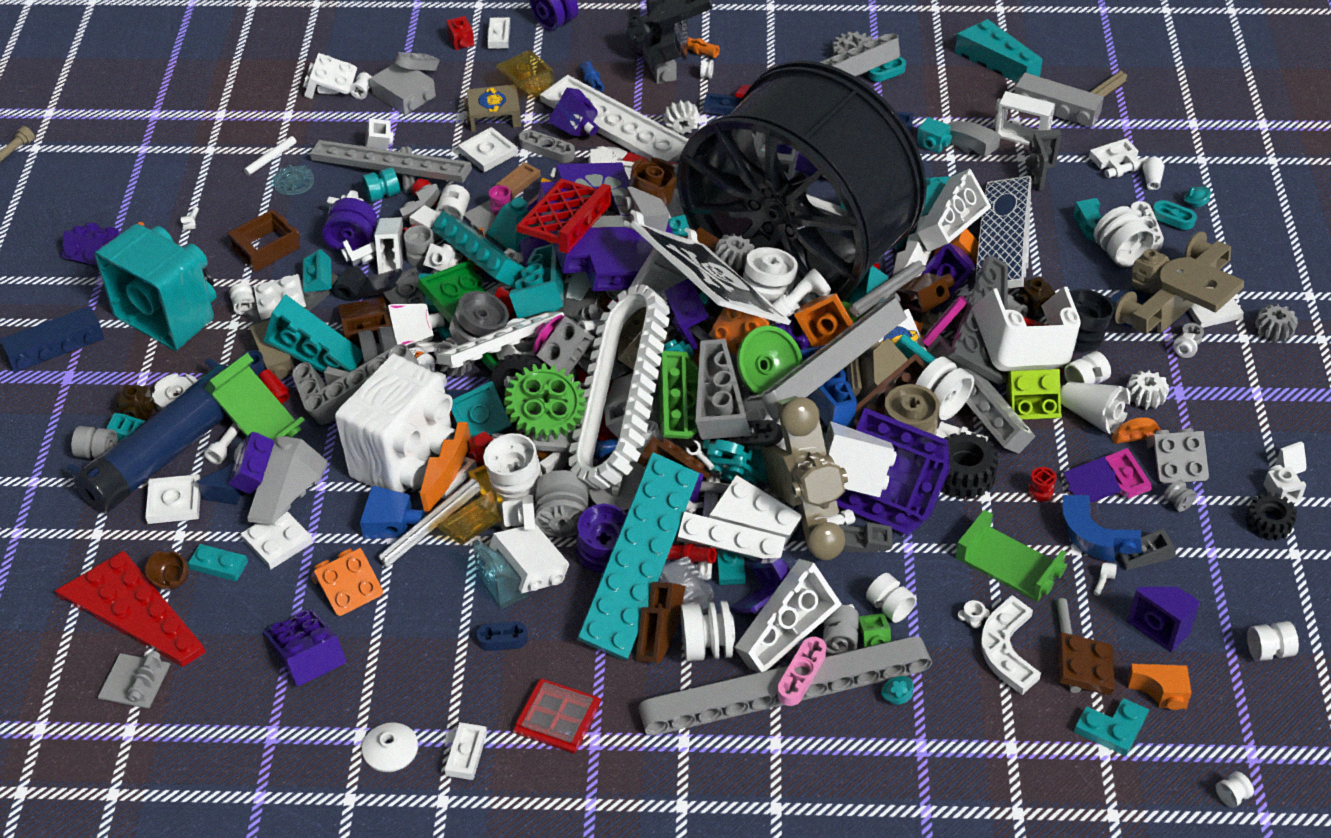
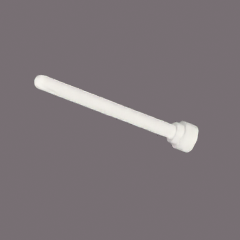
(218, 451)

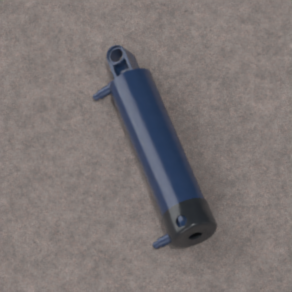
(154, 443)

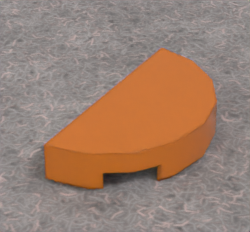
(1135, 430)

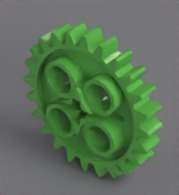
(545, 421)

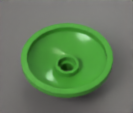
(774, 350)

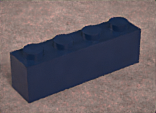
(52, 338)

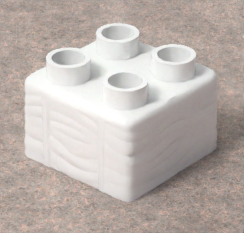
(395, 425)

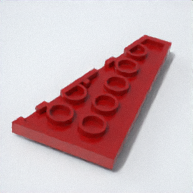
(130, 604)

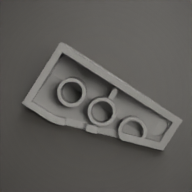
(287, 476)

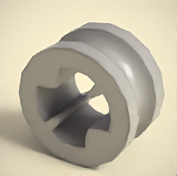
(1195, 329)

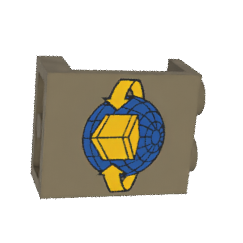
(492, 102)

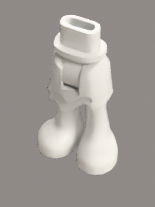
(811, 282)

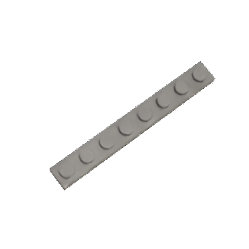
(400, 161)

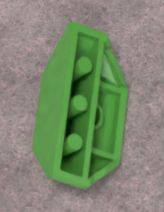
(677, 395)

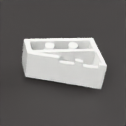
(755, 509)

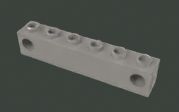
(989, 405)

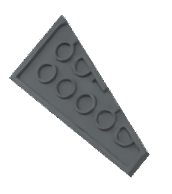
(968, 343)

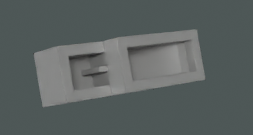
(975, 137)

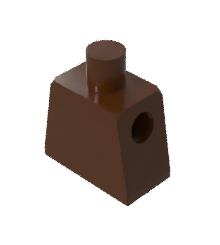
(925, 292)

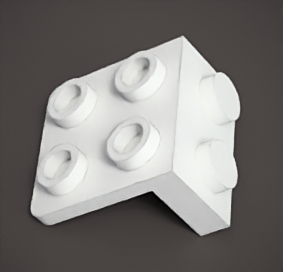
(330, 74)

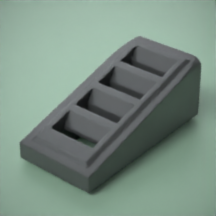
(1157, 555)

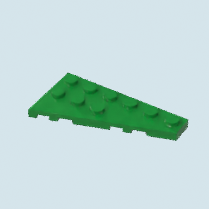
(448, 287)

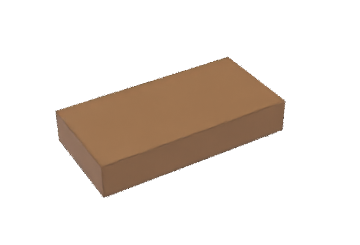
(520, 178)

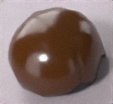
(166, 570)

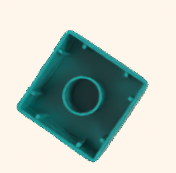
(156, 284)

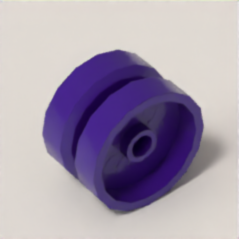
(554, 13)
(350, 221)

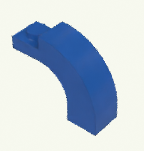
(1092, 538)

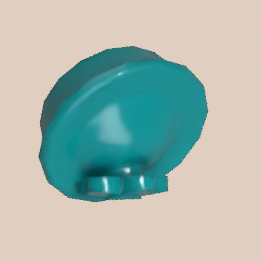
(1197, 196)
(898, 690)

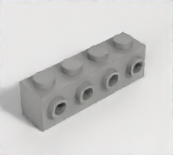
(1069, 102)

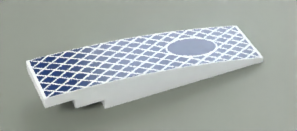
(1007, 227)

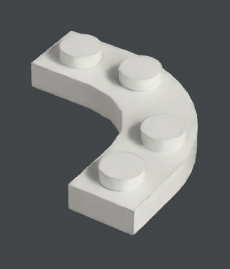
(998, 649)

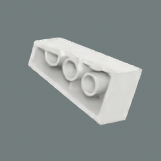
(953, 211)
(788, 616)

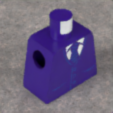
(575, 114)

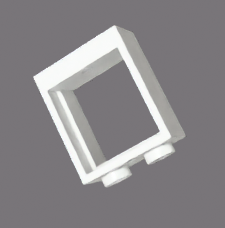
(1025, 104)

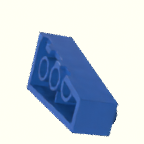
(834, 397)

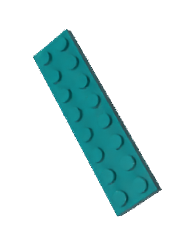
(638, 556)

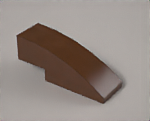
(659, 621)

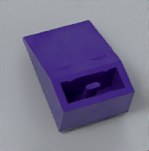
(305, 646)

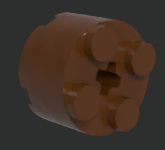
(654, 178)

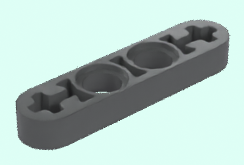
(758, 438)

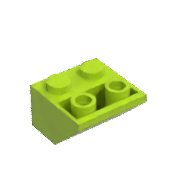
(1034, 393)

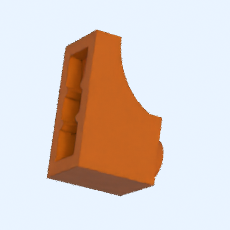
(1164, 683)

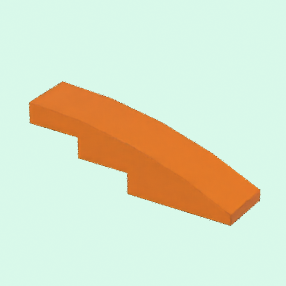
(444, 469)

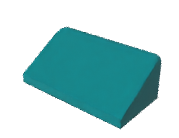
(317, 272)

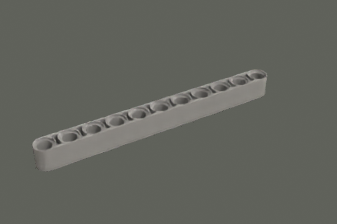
(760, 690)

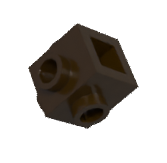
(1035, 294)
(136, 402)

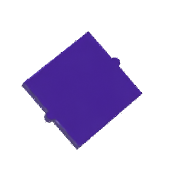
(1093, 480)

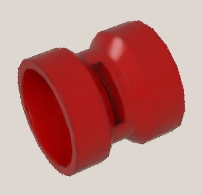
(1042, 484)

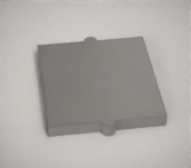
(480, 217)

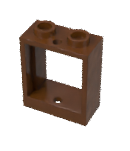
(257, 228)

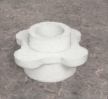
(974, 607)

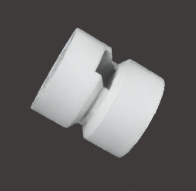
(454, 201)
(1089, 369)
(894, 600)
(1277, 640)

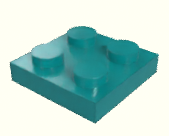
(481, 410)

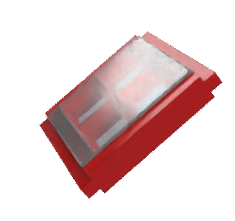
(557, 715)

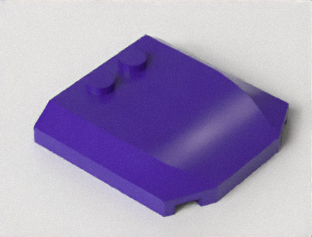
(913, 480)

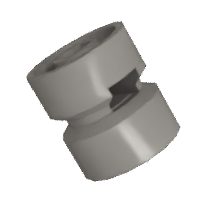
(417, 244)
(90, 443)
(841, 630)

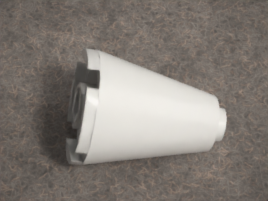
(1097, 403)

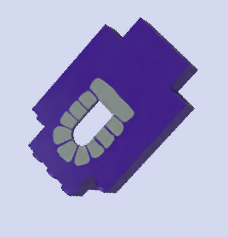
(609, 249)

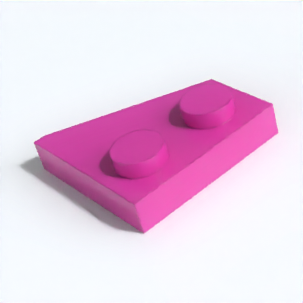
(1128, 474)

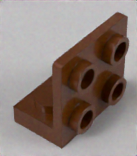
(672, 452)

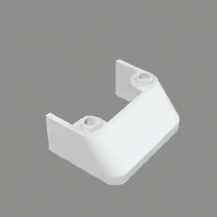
(1023, 347)

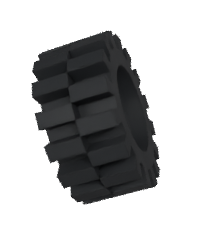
(1274, 506)

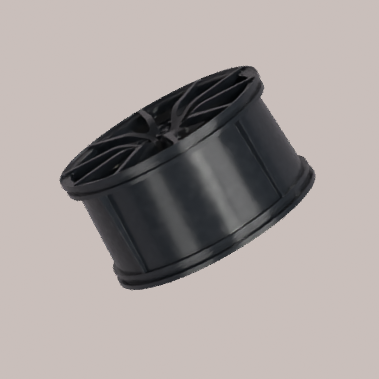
(849, 139)

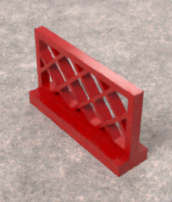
(580, 219)

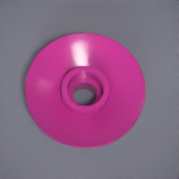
(544, 332)

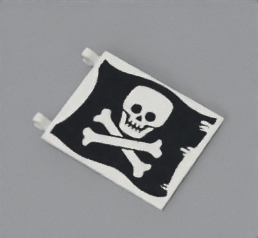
(707, 271)

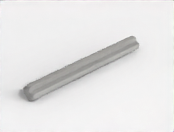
(429, 522)

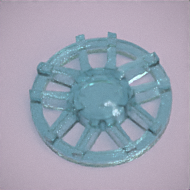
(297, 178)

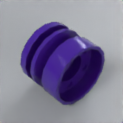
(597, 535)

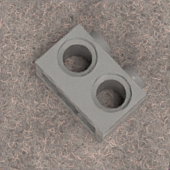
(569, 349)

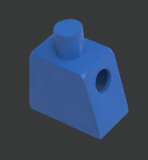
(388, 514)

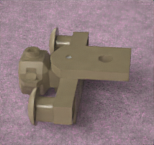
(1178, 284)
(810, 484)

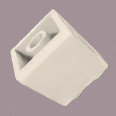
(862, 457)

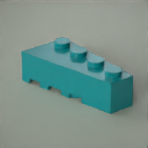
(997, 50)
(540, 285)
(310, 339)

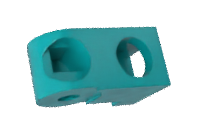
(1087, 216)

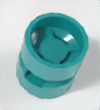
(381, 184)

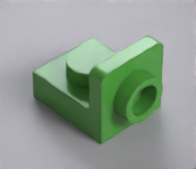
(874, 630)

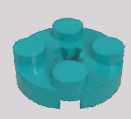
(726, 450)

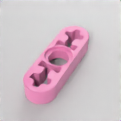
(801, 682)

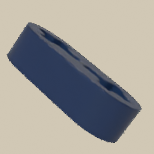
(502, 636)

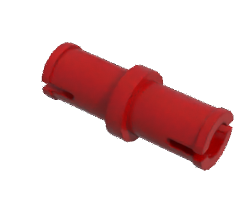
(694, 552)

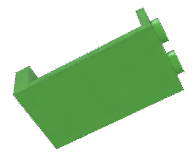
(251, 402)
(1008, 559)

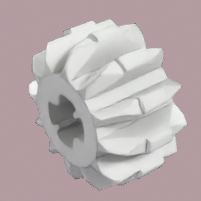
(682, 117)
(1147, 389)

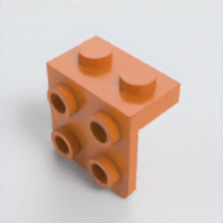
(733, 327)
(347, 581)

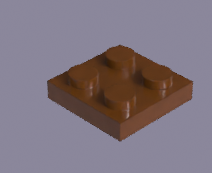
(1085, 663)

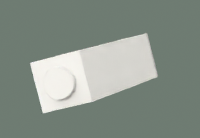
(389, 244)

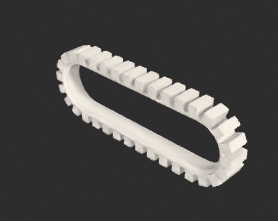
(639, 391)

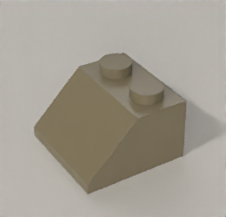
(878, 365)

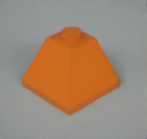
(823, 319)

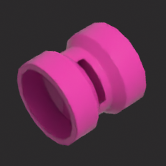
(499, 196)

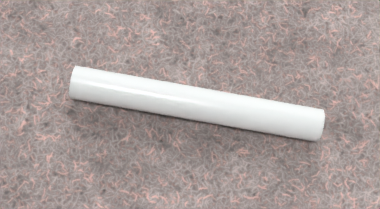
(269, 156)

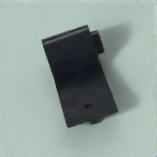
(356, 285)

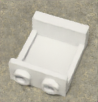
(531, 557)

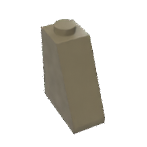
(274, 359)

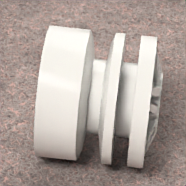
(1123, 236)
(512, 466)
(707, 631)

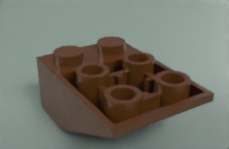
(363, 316)

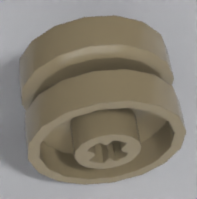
(913, 406)

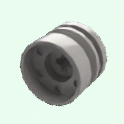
(560, 503)

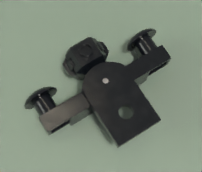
(667, 25)

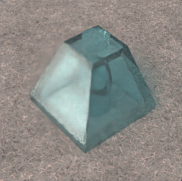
(497, 575)

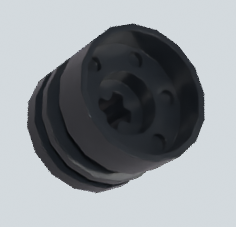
(1095, 316)

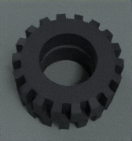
(511, 365)
(981, 468)

